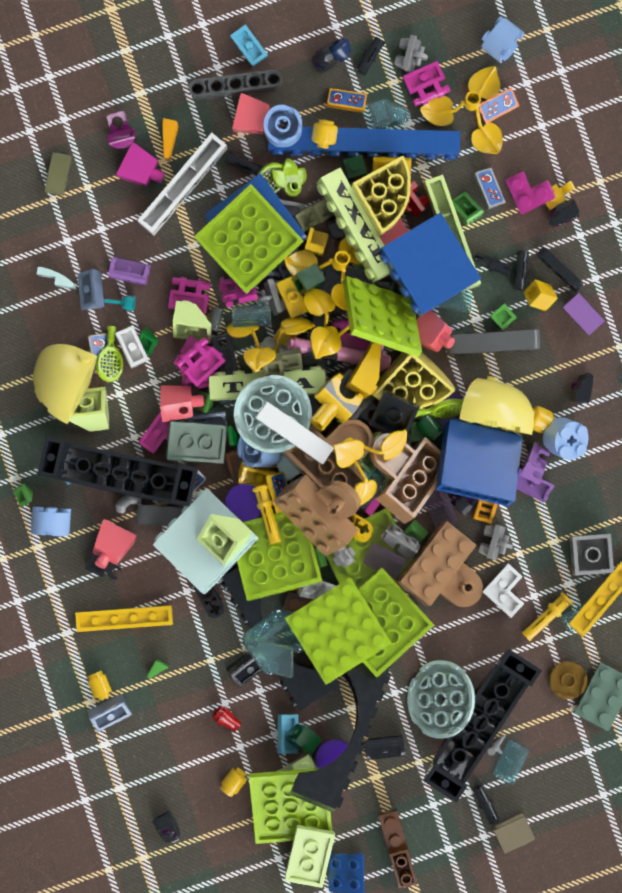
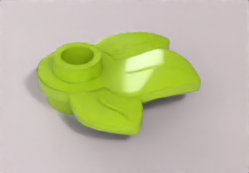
(290, 175)

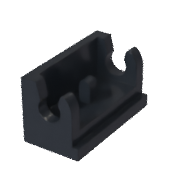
(384, 747)

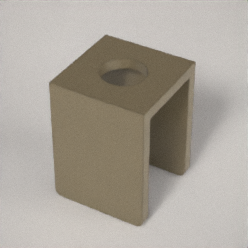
(513, 833)

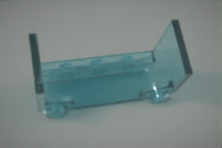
(272, 644)

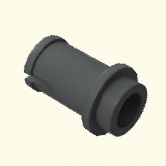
(215, 319)

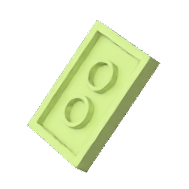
(309, 856)

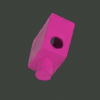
(139, 167)

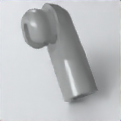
(125, 501)

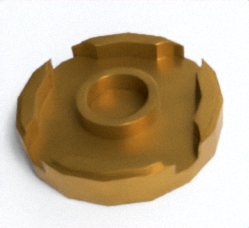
(567, 680)

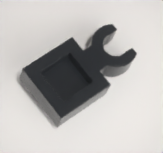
(92, 567)

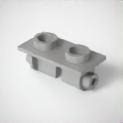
(408, 545)

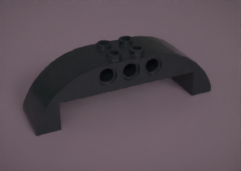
(117, 472)
(493, 704)

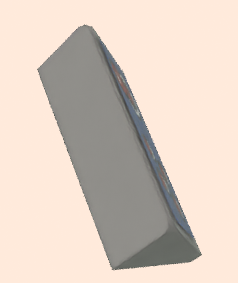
(489, 188)

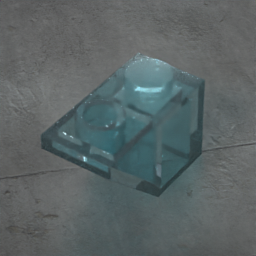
(387, 113)

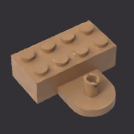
(330, 471)
(410, 475)
(321, 511)
(442, 571)

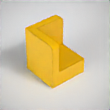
(316, 242)
(540, 295)

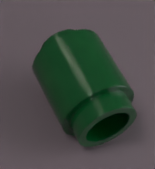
(429, 426)

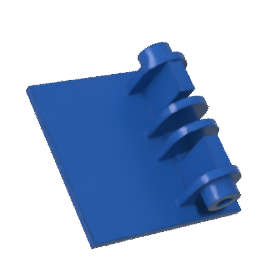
(346, 873)

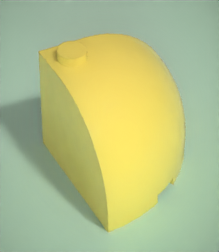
(385, 194)
(62, 378)
(415, 380)
(497, 406)

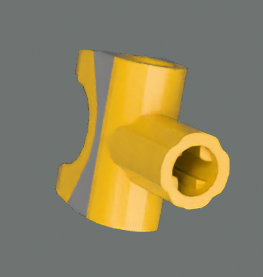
(334, 404)

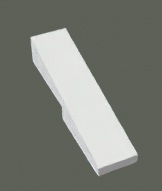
(294, 432)

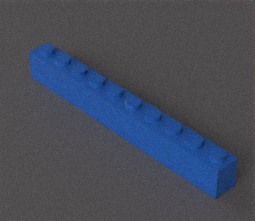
(379, 142)

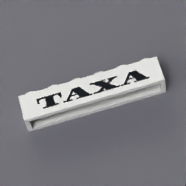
(182, 184)

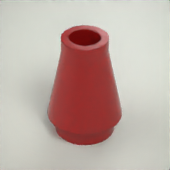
(225, 718)

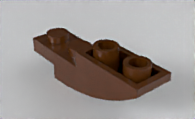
(397, 848)

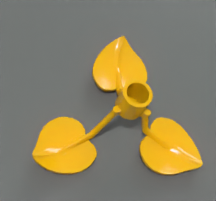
(481, 85)
(304, 259)
(323, 339)
(259, 357)
(352, 450)

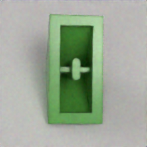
(467, 209)

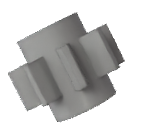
(344, 556)

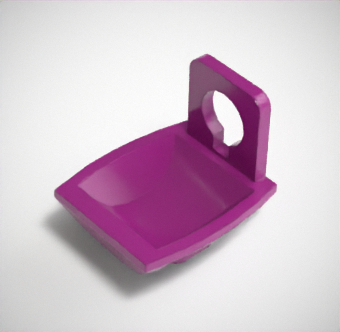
(122, 137)

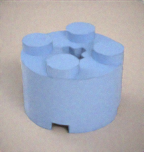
(502, 39)
(287, 116)
(566, 438)
(255, 457)
(50, 521)

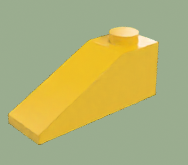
(367, 372)

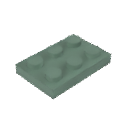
(196, 442)
(601, 697)

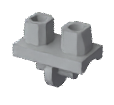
(413, 55)
(271, 297)
(497, 534)

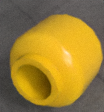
(324, 133)
(542, 419)

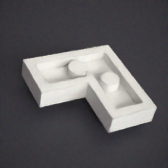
(500, 593)

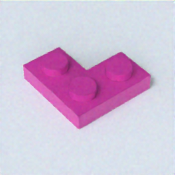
(527, 197)
(155, 434)

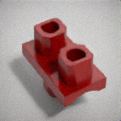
(415, 204)

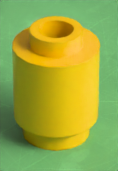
(99, 685)
(233, 781)

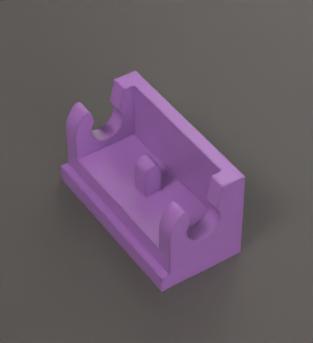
(129, 271)
(584, 314)
(534, 464)
(534, 490)

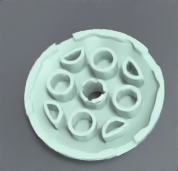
(280, 393)
(426, 696)

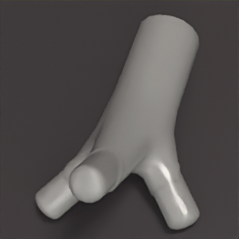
(495, 747)

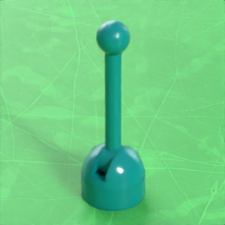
(126, 302)

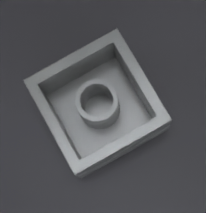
(591, 554)

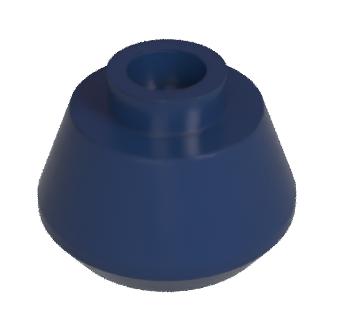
(340, 49)

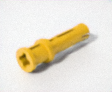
(265, 504)
(554, 609)

